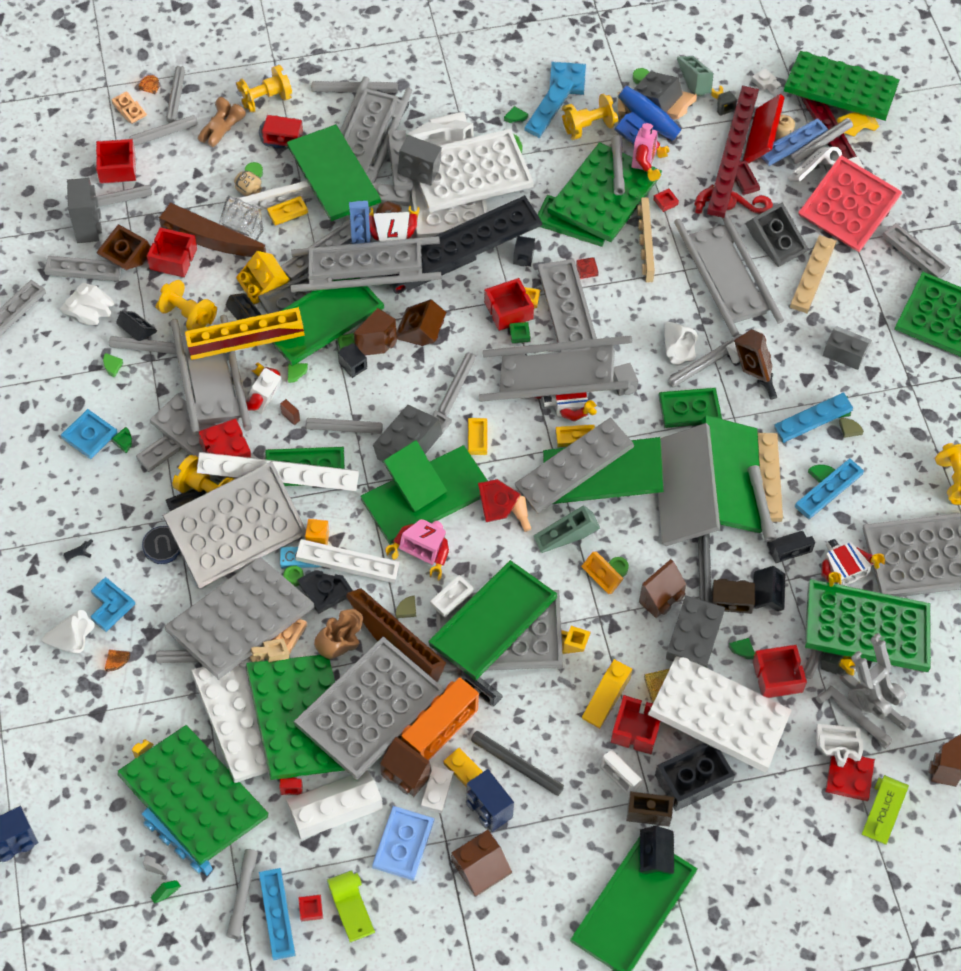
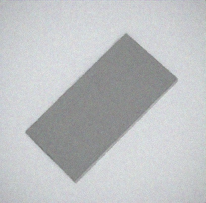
(689, 496)

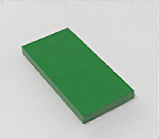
(560, 226)
(317, 456)

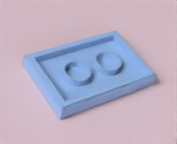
(403, 843)

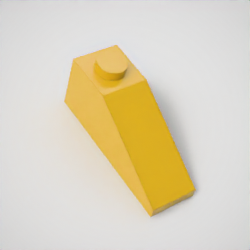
(607, 693)

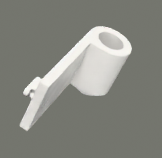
(822, 156)

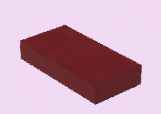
(746, 180)

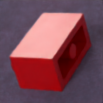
(281, 130)

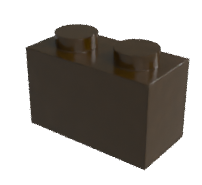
(734, 595)
(650, 809)

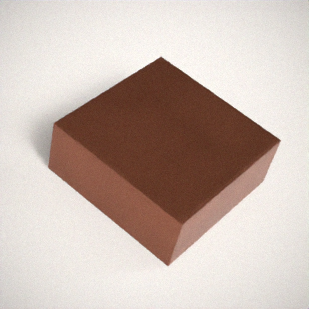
(290, 412)

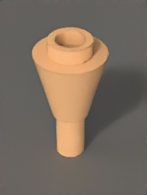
(520, 512)

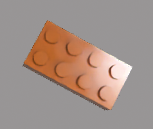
(442, 719)

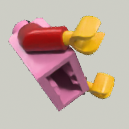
(645, 151)
(423, 541)

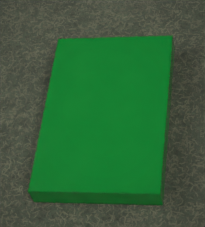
(688, 406)
(414, 476)

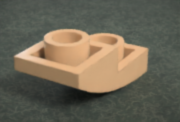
(680, 106)
(128, 107)

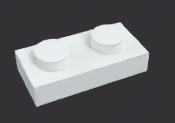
(451, 596)
(437, 789)

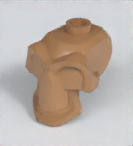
(339, 634)

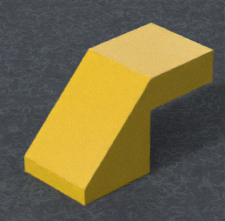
(859, 122)
(574, 640)

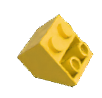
(261, 275)

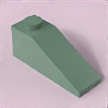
(696, 74)
(567, 530)

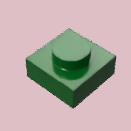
(520, 332)

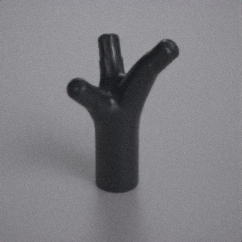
(769, 387)
(79, 551)

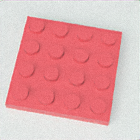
(850, 203)

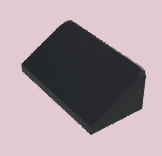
(241, 306)
(135, 325)
(485, 690)

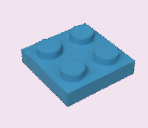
(572, 71)
(89, 434)

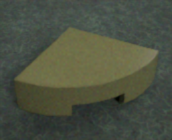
(850, 427)
(406, 608)

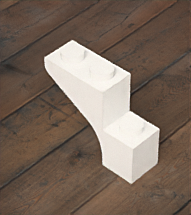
(444, 134)

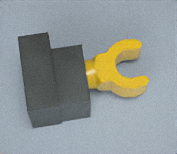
(726, 101)
(833, 662)

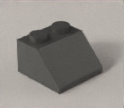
(846, 347)

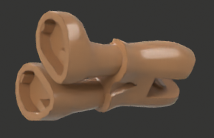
(218, 126)

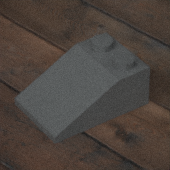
(777, 234)

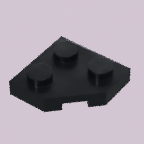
(324, 589)

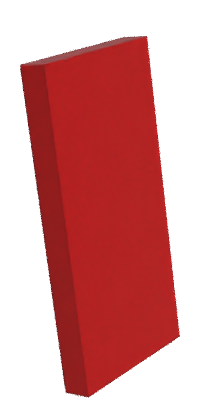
(763, 129)

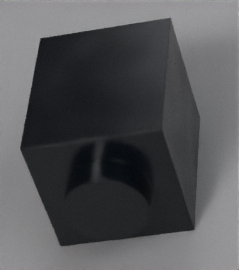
(524, 251)
(352, 360)

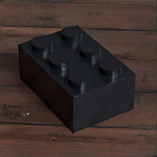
(694, 775)

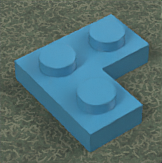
(115, 604)

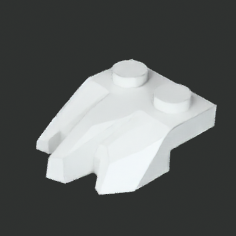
(87, 304)
(840, 742)

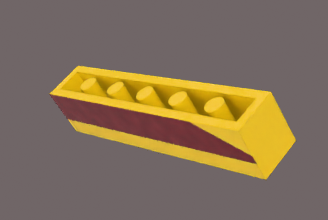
(244, 333)

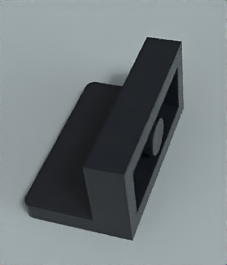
(791, 546)
(769, 588)
(656, 850)

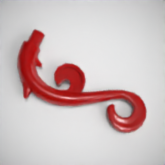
(704, 196)

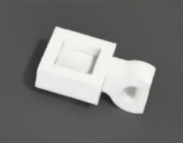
(766, 80)

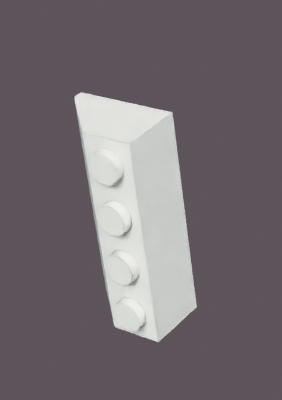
(334, 804)

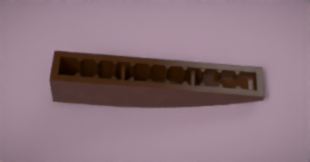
(209, 233)
(383, 624)

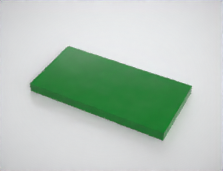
(332, 171)
(326, 317)
(733, 452)
(631, 474)
(459, 476)
(492, 619)
(631, 911)

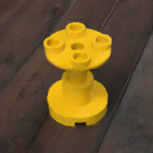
(271, 86)
(576, 120)
(197, 314)
(952, 457)
(189, 478)

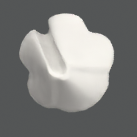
(679, 342)
(70, 633)

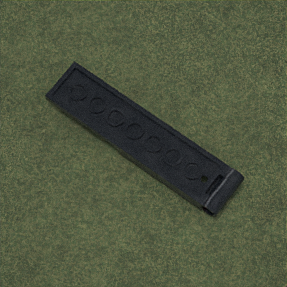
(462, 243)

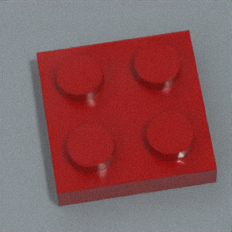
(851, 780)

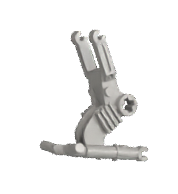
(870, 693)

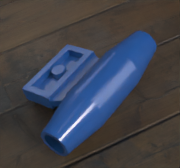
(643, 112)

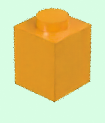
(317, 531)

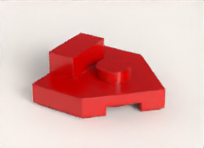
(497, 499)

